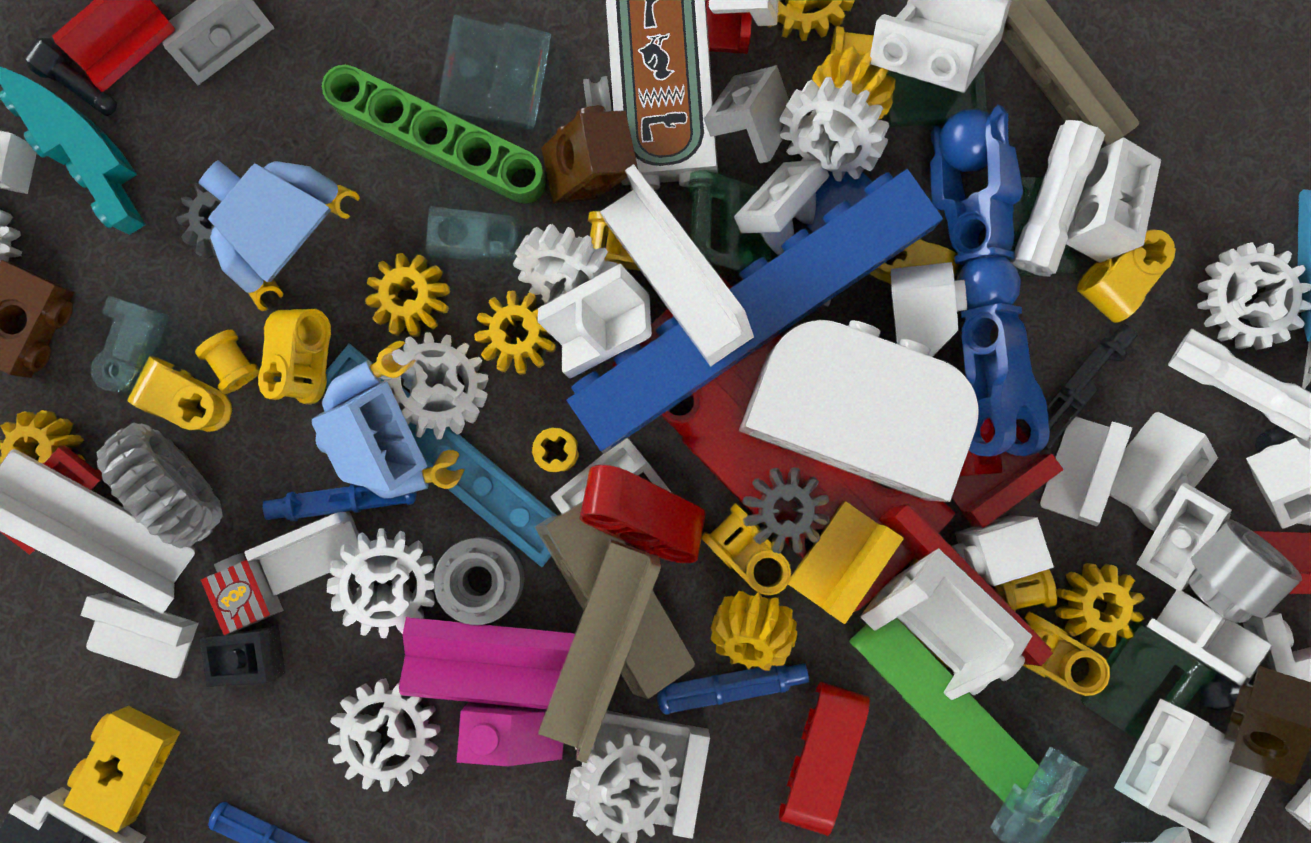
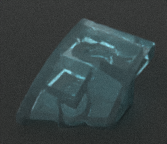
(1033, 812)

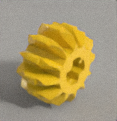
(862, 74)
(412, 311)
(501, 341)
(40, 429)
(1090, 622)
(754, 630)

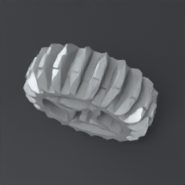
(159, 485)

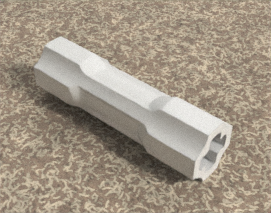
(1068, 167)
(1216, 366)

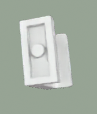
(940, 39)
(953, 621)
(684, 743)
(1187, 776)

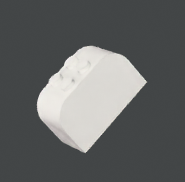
(866, 407)

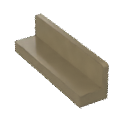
(1065, 70)
(600, 647)
(657, 650)

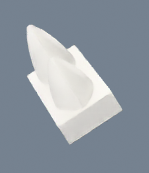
(782, 197)

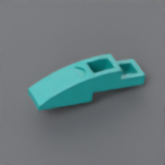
(74, 140)

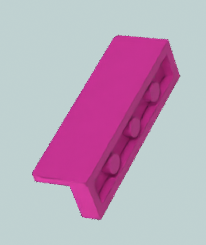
(481, 662)

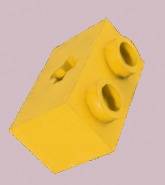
(142, 748)

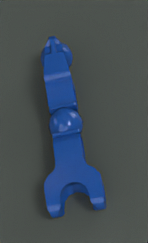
(999, 371)

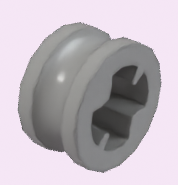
(597, 93)

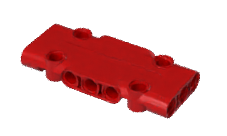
(738, 458)

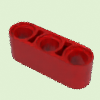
(642, 514)
(826, 759)

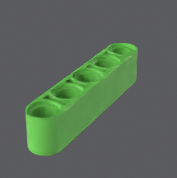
(418, 119)
(960, 721)

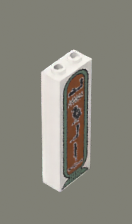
(663, 85)

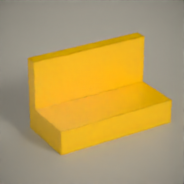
(844, 561)

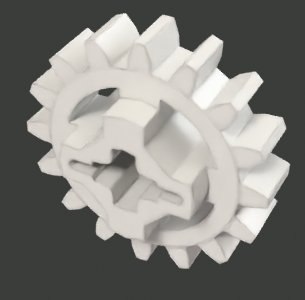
(834, 128)
(558, 261)
(1271, 312)
(446, 402)
(383, 604)
(363, 730)
(642, 797)

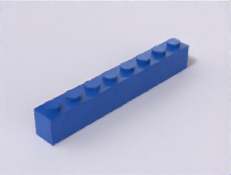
(774, 299)

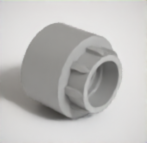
(1241, 574)
(455, 592)

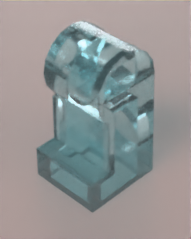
(471, 235)
(130, 342)

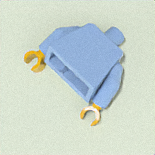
(267, 219)
(370, 437)

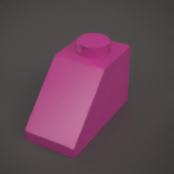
(504, 736)

